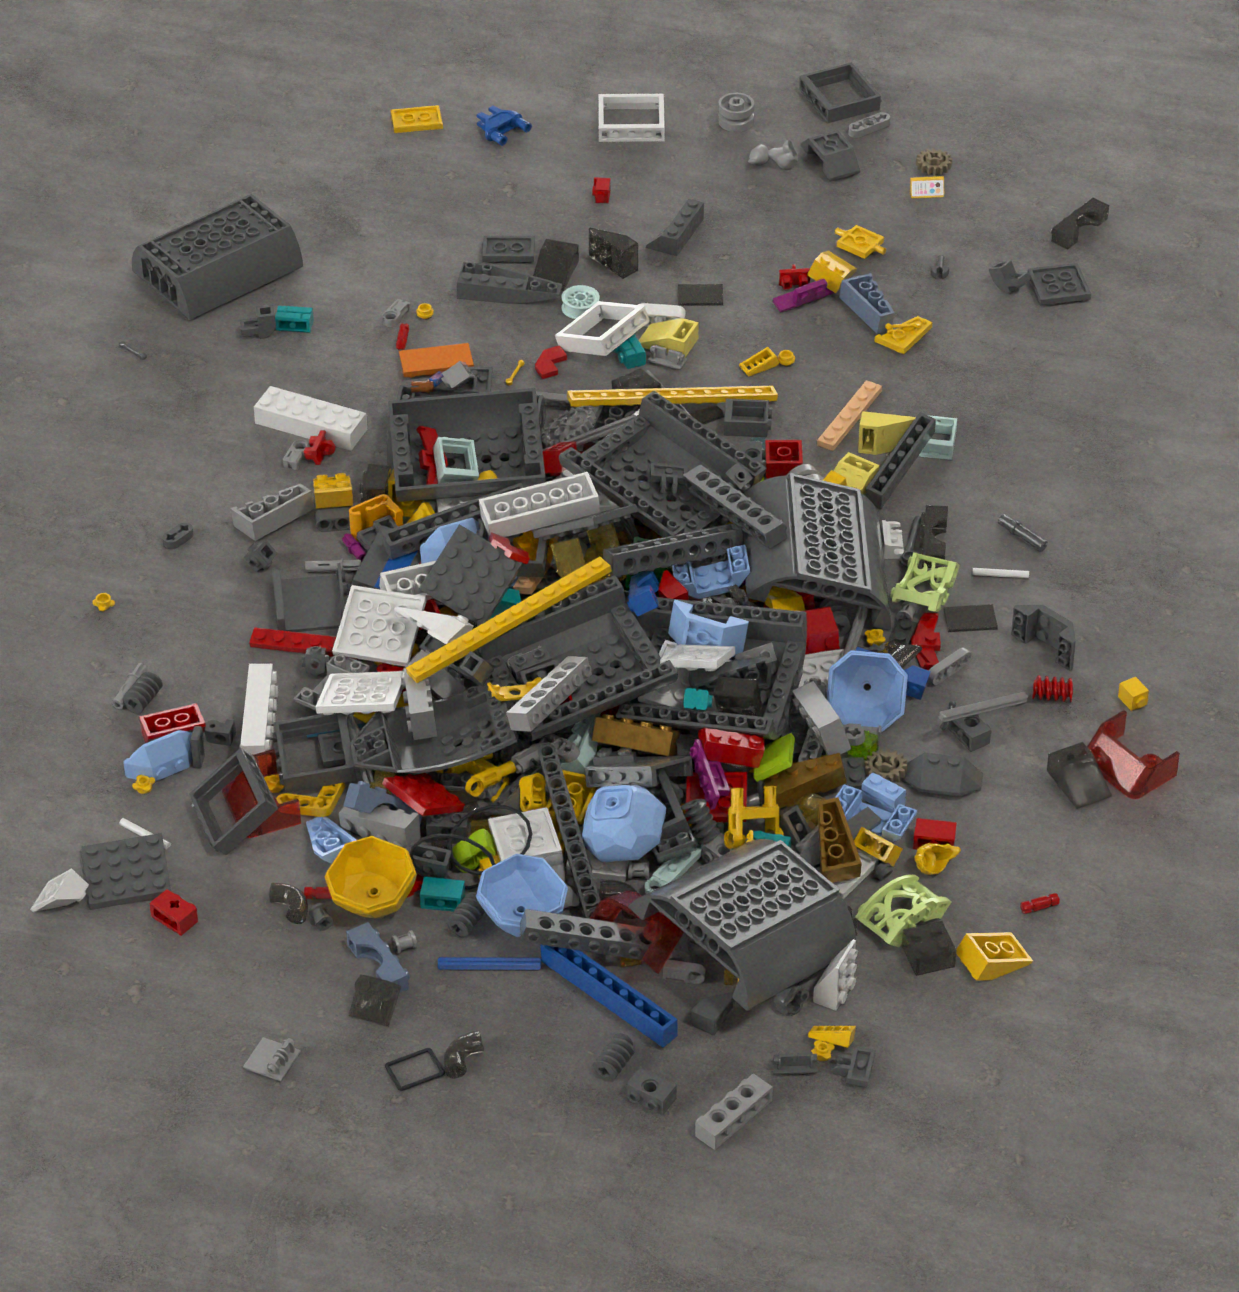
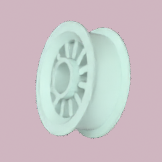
(578, 300)

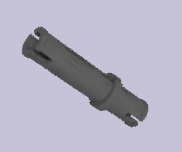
(1018, 529)

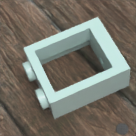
(459, 446)
(941, 448)

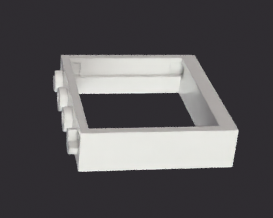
(631, 132)
(631, 320)

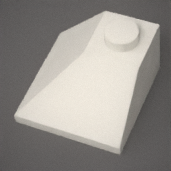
(61, 891)

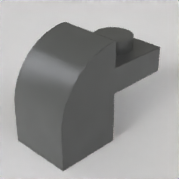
(1006, 278)
(262, 325)

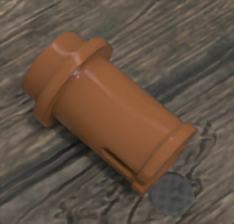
(424, 386)

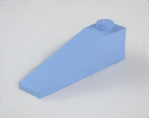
(327, 838)

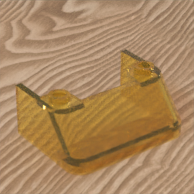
(570, 556)

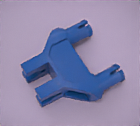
(500, 123)

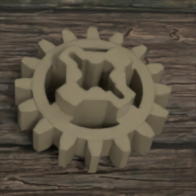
(934, 161)
(886, 765)

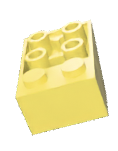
(672, 334)
(881, 432)
(857, 471)

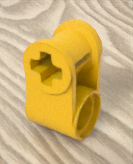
(532, 792)

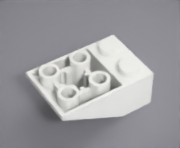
(837, 978)

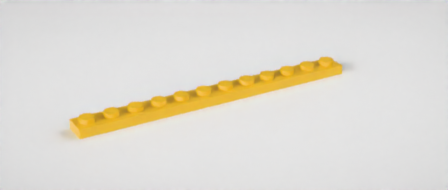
(675, 395)
(508, 619)

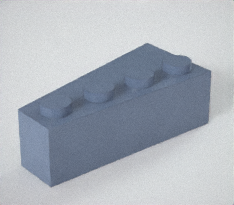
(867, 301)

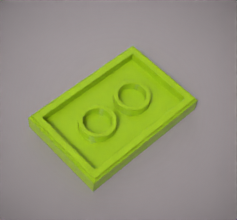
(776, 757)

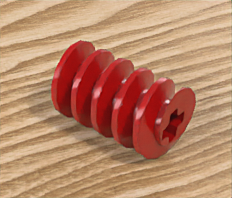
(1052, 688)

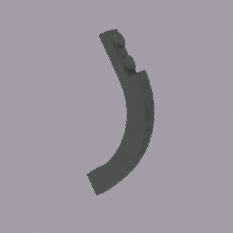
(469, 666)

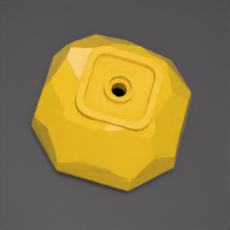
(371, 868)

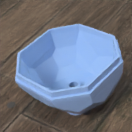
(872, 707)
(622, 823)
(519, 885)

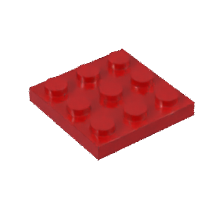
(423, 794)
(720, 813)

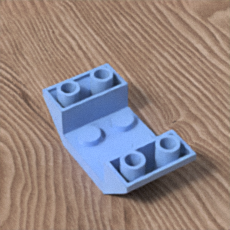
(716, 577)
(696, 630)
(892, 824)

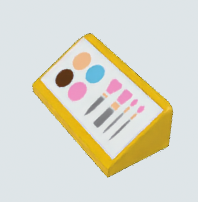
(927, 187)

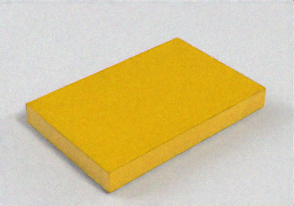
(416, 119)

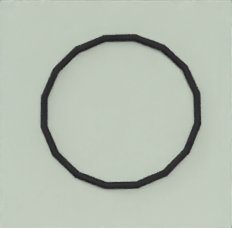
(479, 810)
(449, 836)

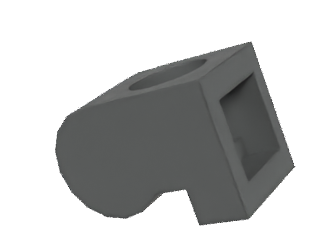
(220, 732)

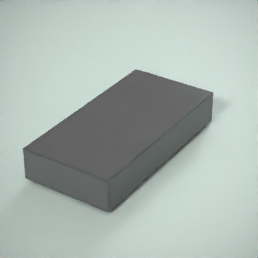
(197, 747)

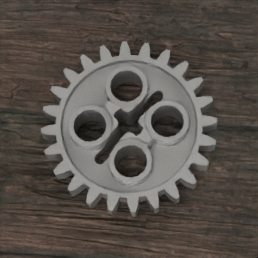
(569, 425)

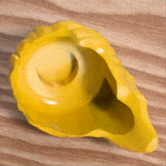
(934, 857)

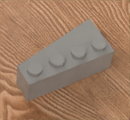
(273, 511)
(420, 707)
(383, 824)

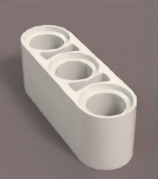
(661, 312)

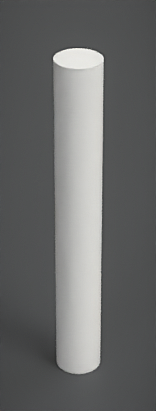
(1000, 573)
(139, 830)

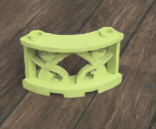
(933, 599)
(905, 886)

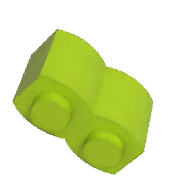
(468, 854)

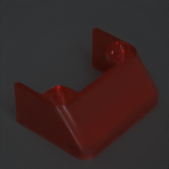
(1125, 769)
(241, 799)
(659, 928)

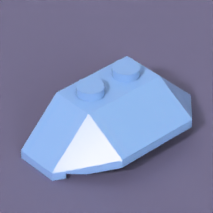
(439, 538)
(161, 756)

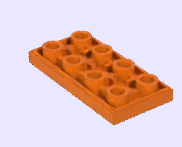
(433, 359)

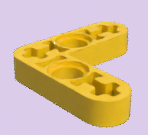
(316, 804)

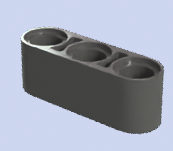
(333, 518)

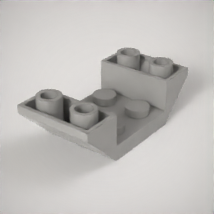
(335, 665)

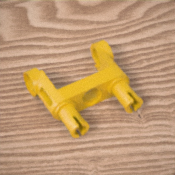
(484, 773)
(738, 812)

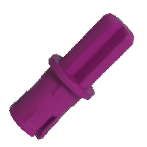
(354, 547)

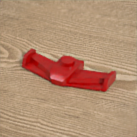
(426, 457)
(928, 640)

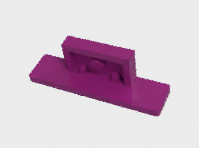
(802, 295)
(710, 775)

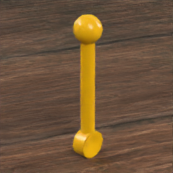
(917, 324)
(509, 381)
(505, 782)

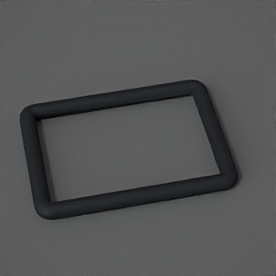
(388, 1064)

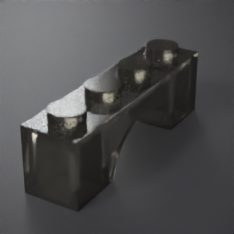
(1090, 213)
(935, 523)

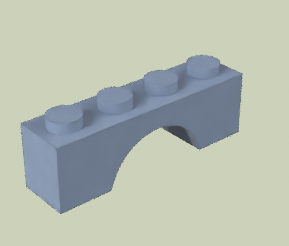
(365, 799)
(366, 943)

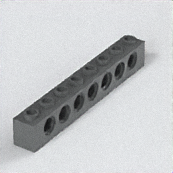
(735, 506)
(412, 535)
(672, 550)
(590, 935)

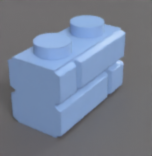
(882, 793)

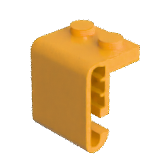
(364, 514)

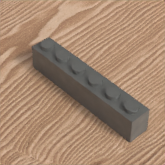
(900, 459)

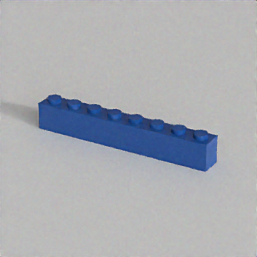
(612, 993)

